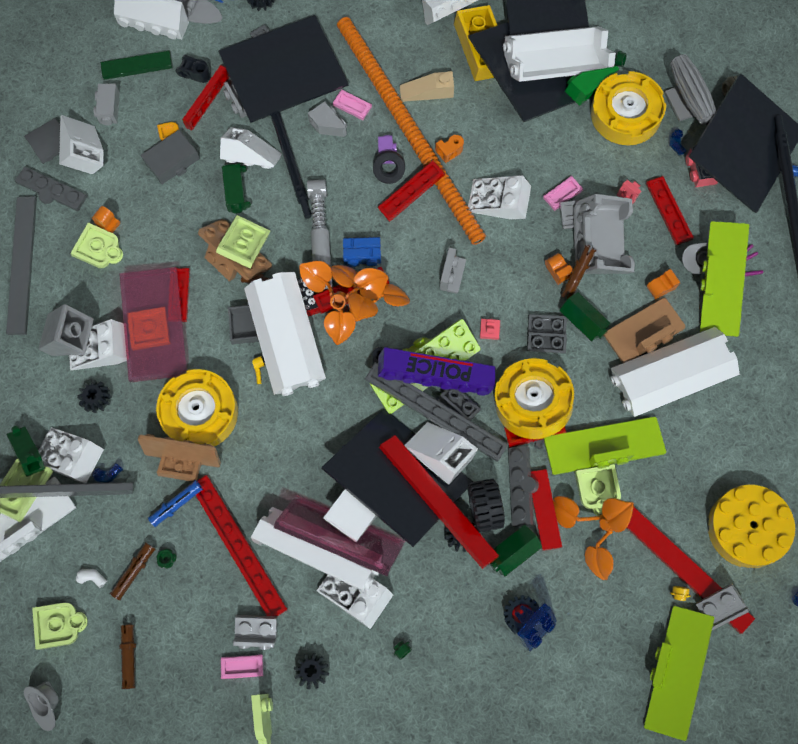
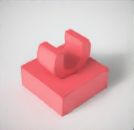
(629, 190)
(490, 329)

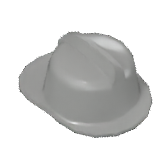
(694, 256)
(42, 703)

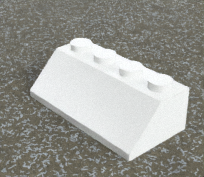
(438, 9)
(156, 16)

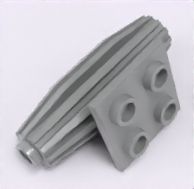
(691, 95)

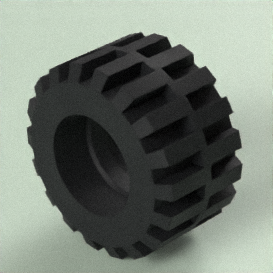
(486, 505)

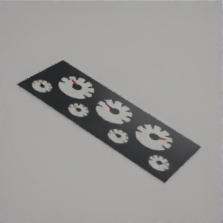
(307, 295)

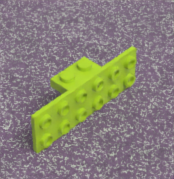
(724, 277)
(452, 343)
(604, 446)
(678, 673)

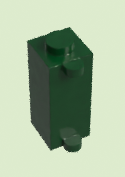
(234, 188)
(585, 317)
(25, 450)
(515, 550)

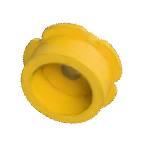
(680, 593)

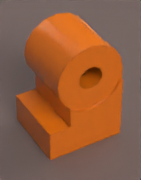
(450, 149)
(105, 219)
(558, 268)
(663, 284)

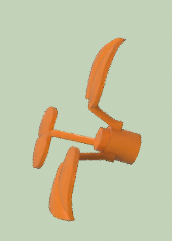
(359, 305)
(338, 324)
(614, 518)

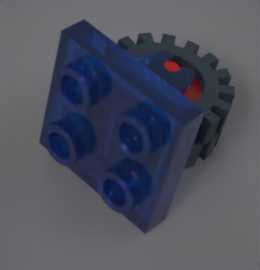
(529, 620)

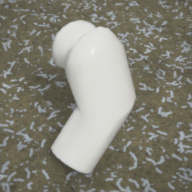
(90, 574)

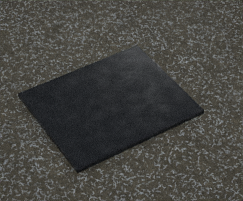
(545, 15)
(283, 68)
(529, 97)
(742, 144)
(380, 486)

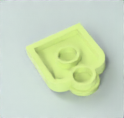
(97, 247)
(597, 486)
(57, 625)
(261, 716)

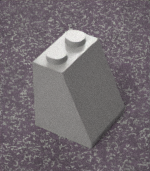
(66, 332)

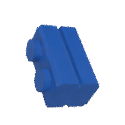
(362, 251)

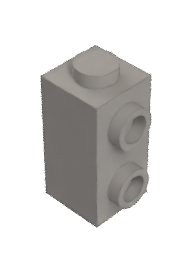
(107, 104)

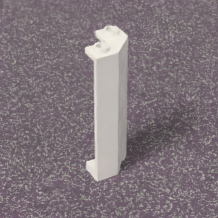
(557, 53)
(284, 333)
(675, 371)
(316, 557)

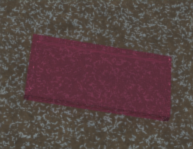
(153, 324)
(372, 550)

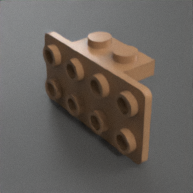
(228, 268)
(645, 331)
(179, 458)

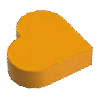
(167, 129)

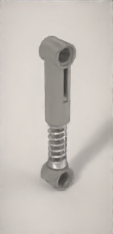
(320, 234)

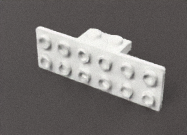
(40, 516)

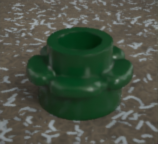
(620, 59)
(161, 558)
(402, 649)

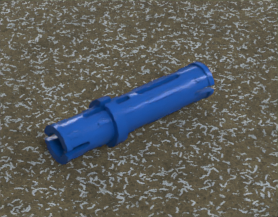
(157, 518)

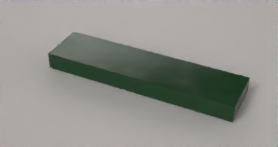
(136, 65)

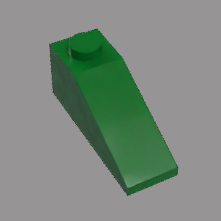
(586, 83)

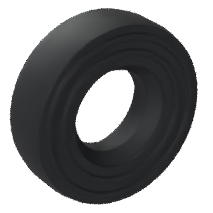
(388, 156)

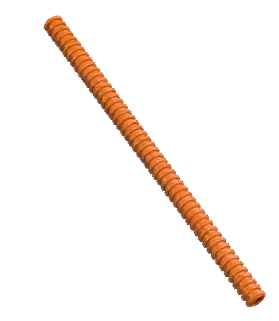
(409, 128)

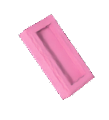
(352, 104)
(563, 193)
(241, 666)

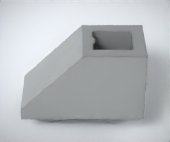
(326, 122)

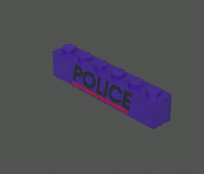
(436, 371)

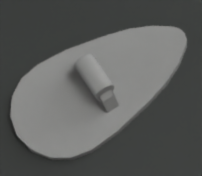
(201, 11)

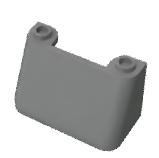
(601, 225)

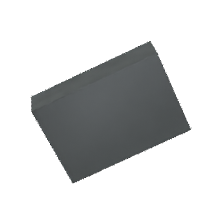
(170, 157)
(241, 325)

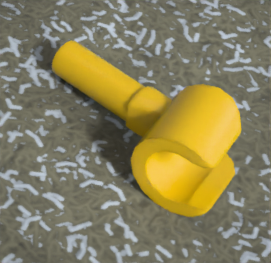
(258, 363)

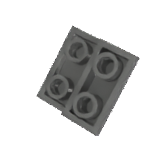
(45, 140)
(547, 334)
(459, 403)

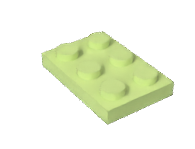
(243, 241)
(18, 507)

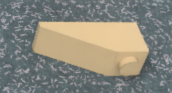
(429, 87)

